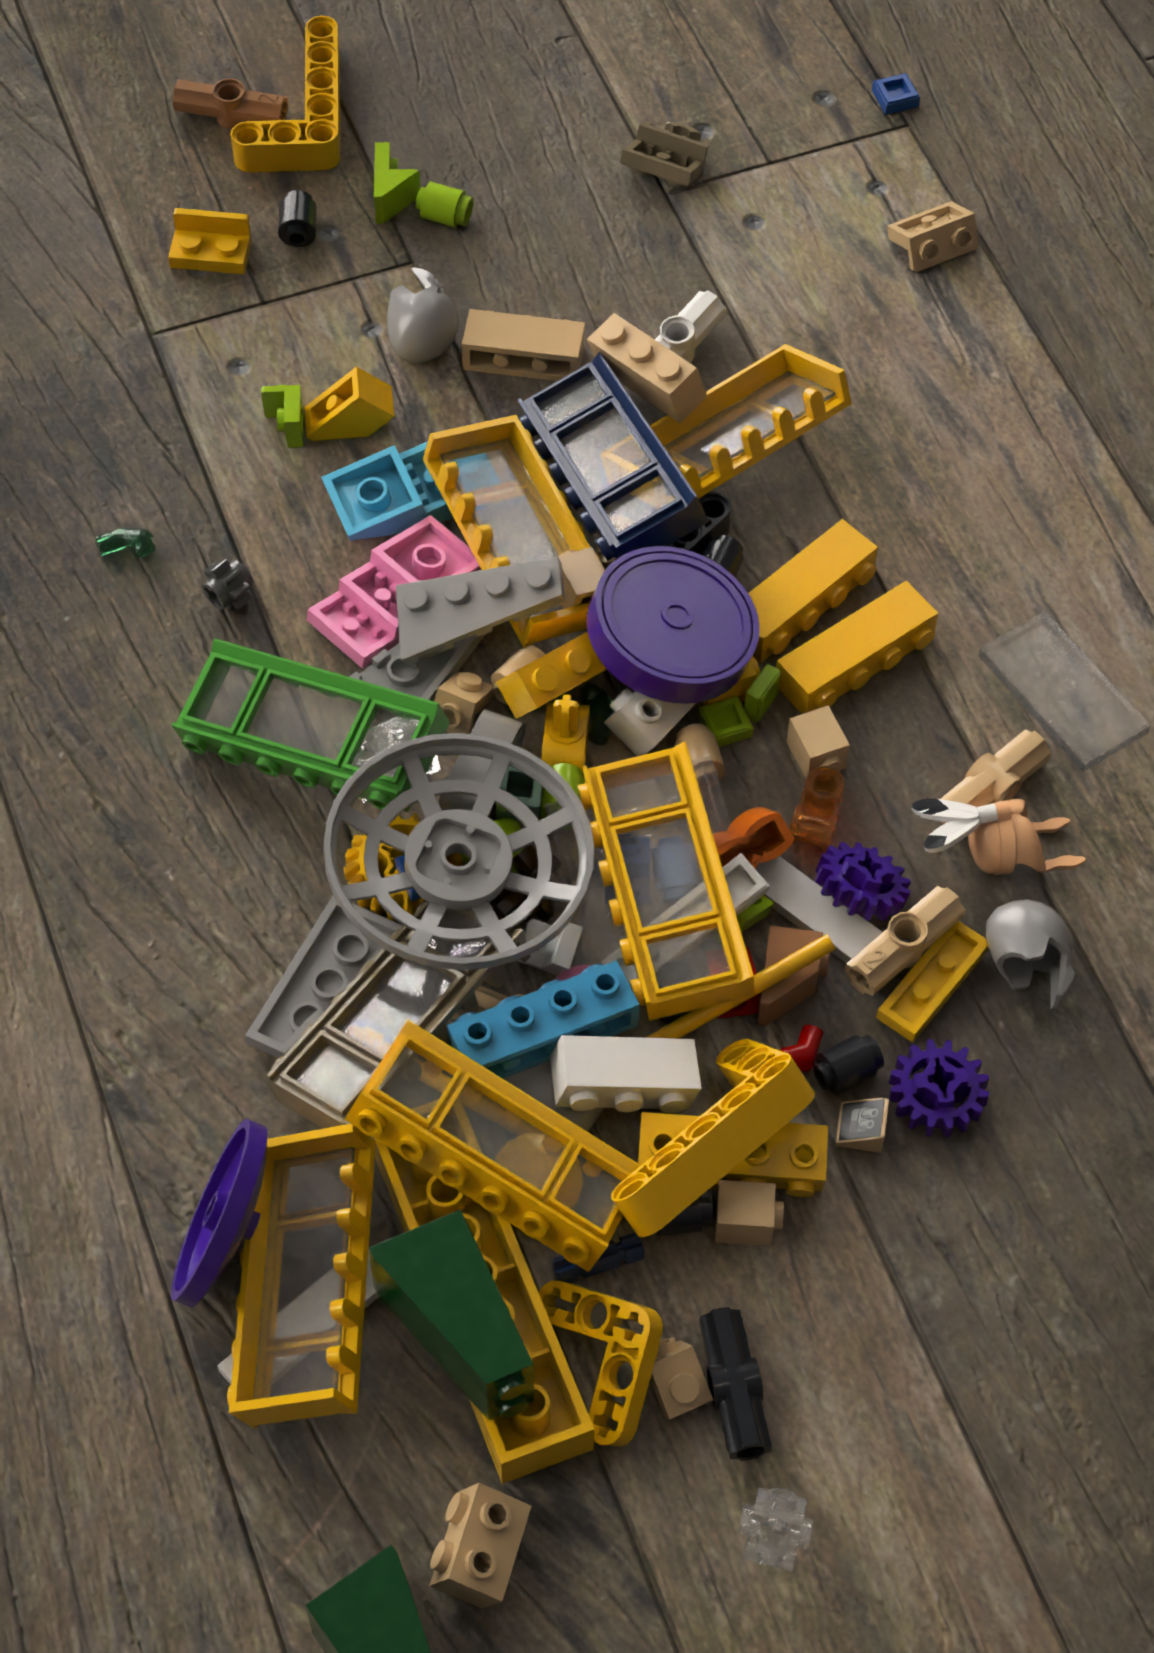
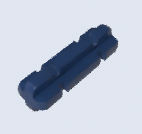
(628, 1250)

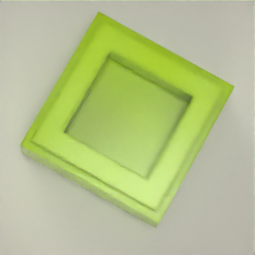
(762, 693)
(726, 720)

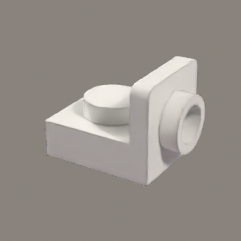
(558, 953)

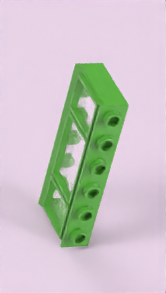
(302, 720)

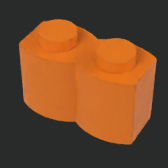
(756, 834)

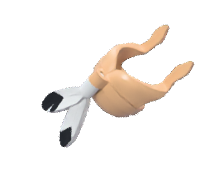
(996, 834)

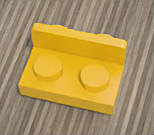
(210, 241)

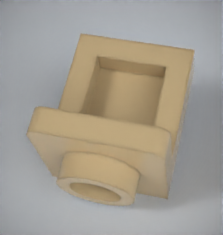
(462, 699)
(678, 1378)

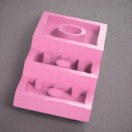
(364, 609)

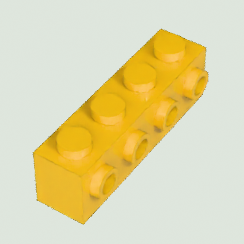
(790, 1158)

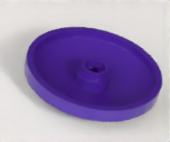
(223, 1214)

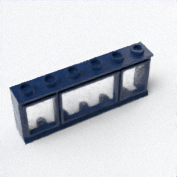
(611, 462)

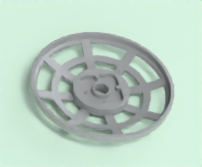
(464, 833)

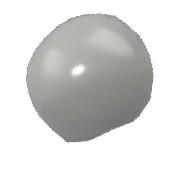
(421, 323)
(1031, 938)

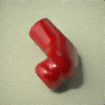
(807, 1047)

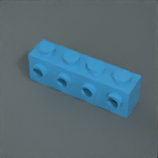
(527, 1028)

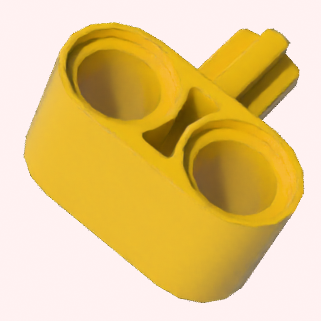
(566, 732)

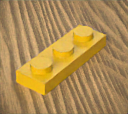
(932, 981)

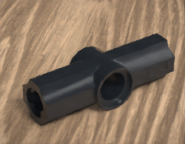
(735, 1384)

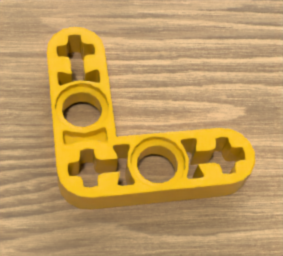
(622, 1347)

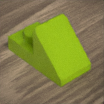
(392, 186)

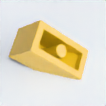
(350, 408)

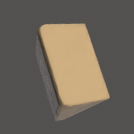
(862, 1124)

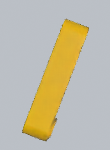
(300, 143)
(763, 1100)

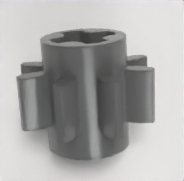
(228, 584)

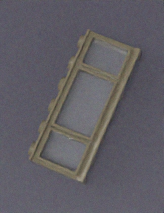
(349, 1040)

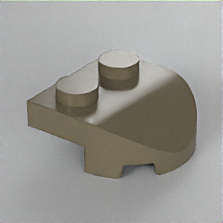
(667, 153)

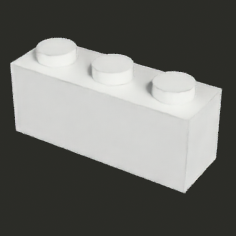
(625, 1073)

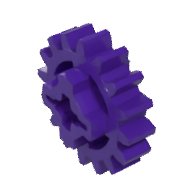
(862, 881)
(925, 1099)

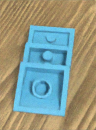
(385, 493)

